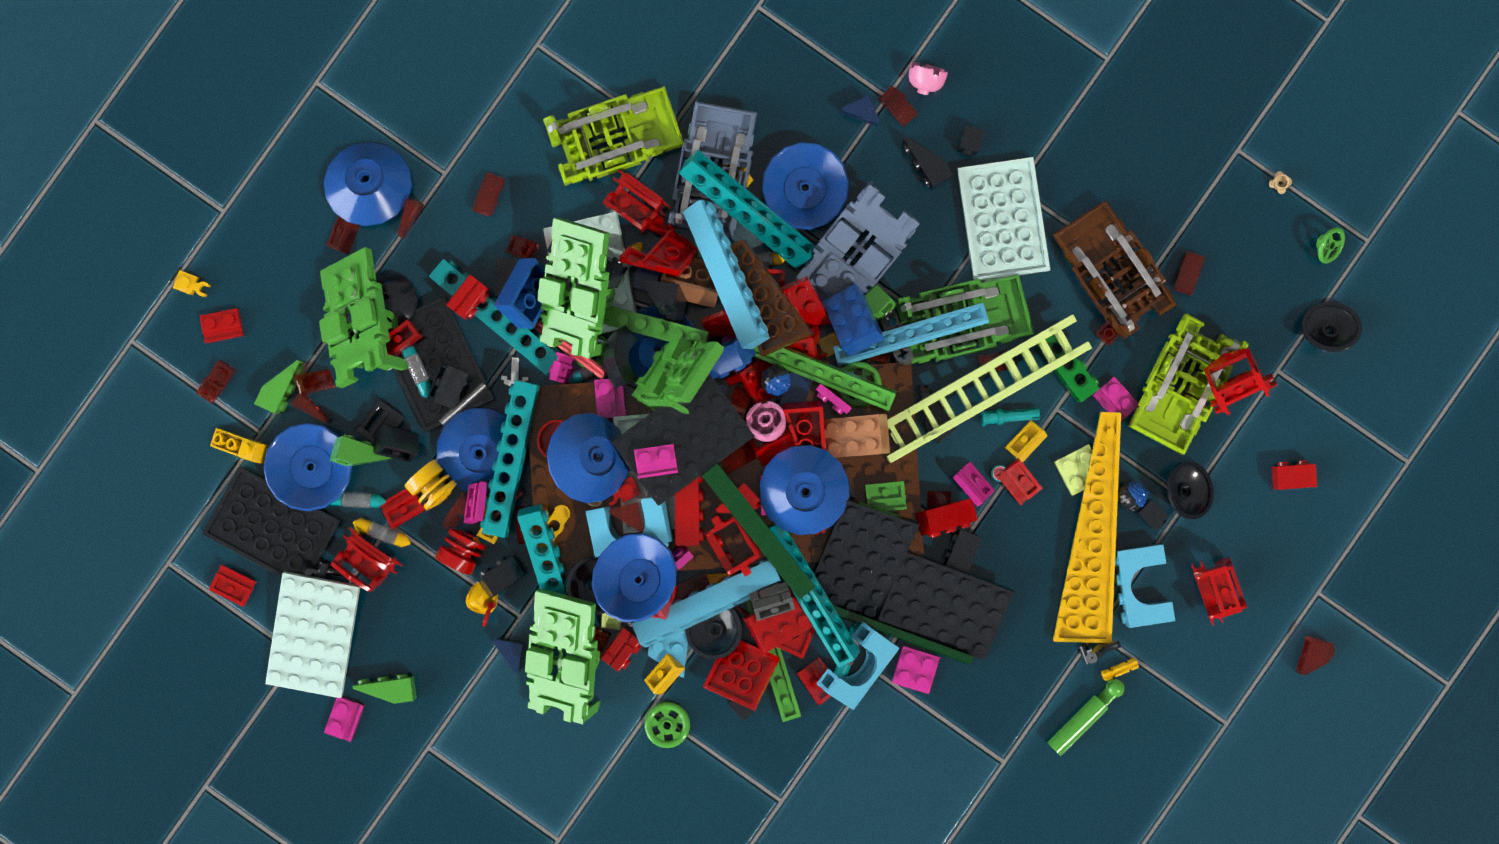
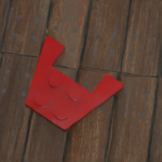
(668, 256)

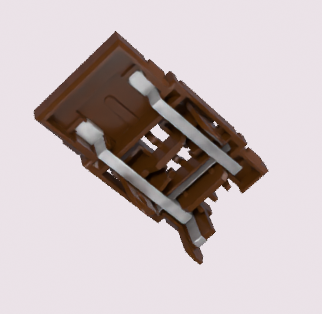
(1095, 240)

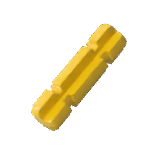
(1120, 669)

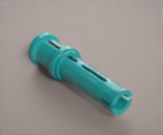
(1000, 416)

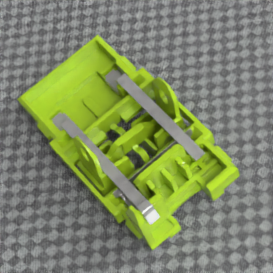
(647, 123)
(1167, 414)

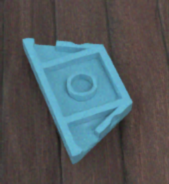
(674, 645)

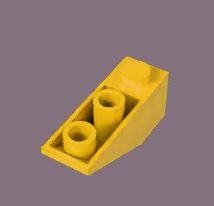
(239, 446)

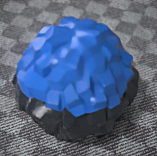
(775, 380)
(1132, 496)

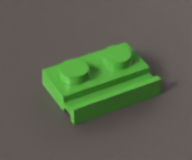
(886, 496)

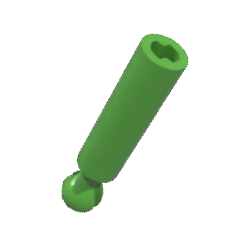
(1086, 717)

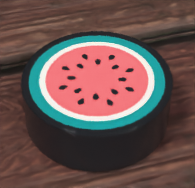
(995, 470)

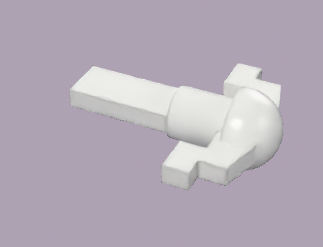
(514, 373)

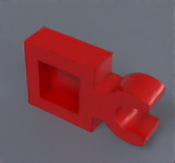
(627, 491)

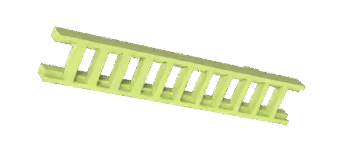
(1020, 382)

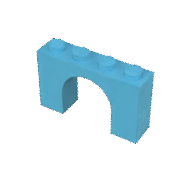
(603, 531)
(1127, 563)
(852, 688)

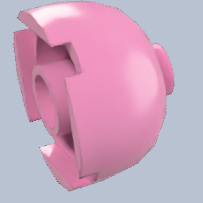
(926, 78)
(766, 421)

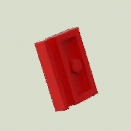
(221, 325)
(1019, 481)
(401, 508)
(232, 585)
(810, 676)

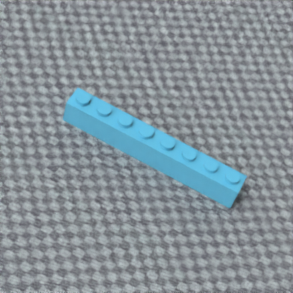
(726, 274)
(707, 603)

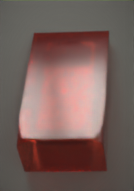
(410, 214)
(306, 405)

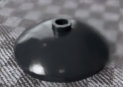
(401, 298)
(1332, 319)
(1190, 490)
(578, 579)
(716, 645)

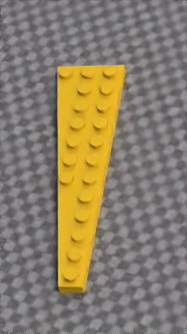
(1089, 582)

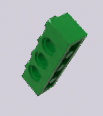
(1067, 376)

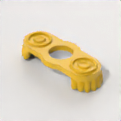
(561, 515)

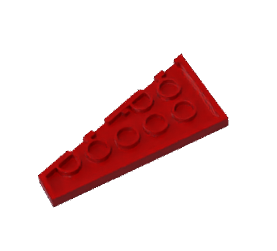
(801, 295)

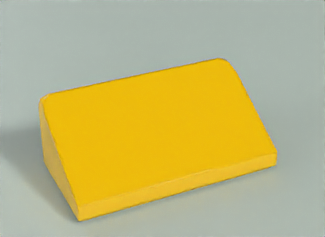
(1026, 441)
(664, 674)

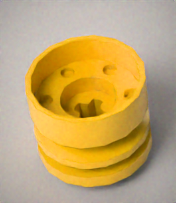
(431, 486)

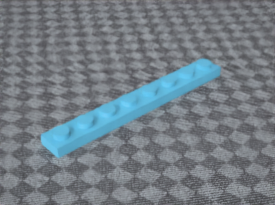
(919, 332)

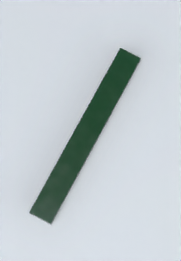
(758, 531)
(906, 637)

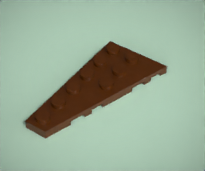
(776, 310)

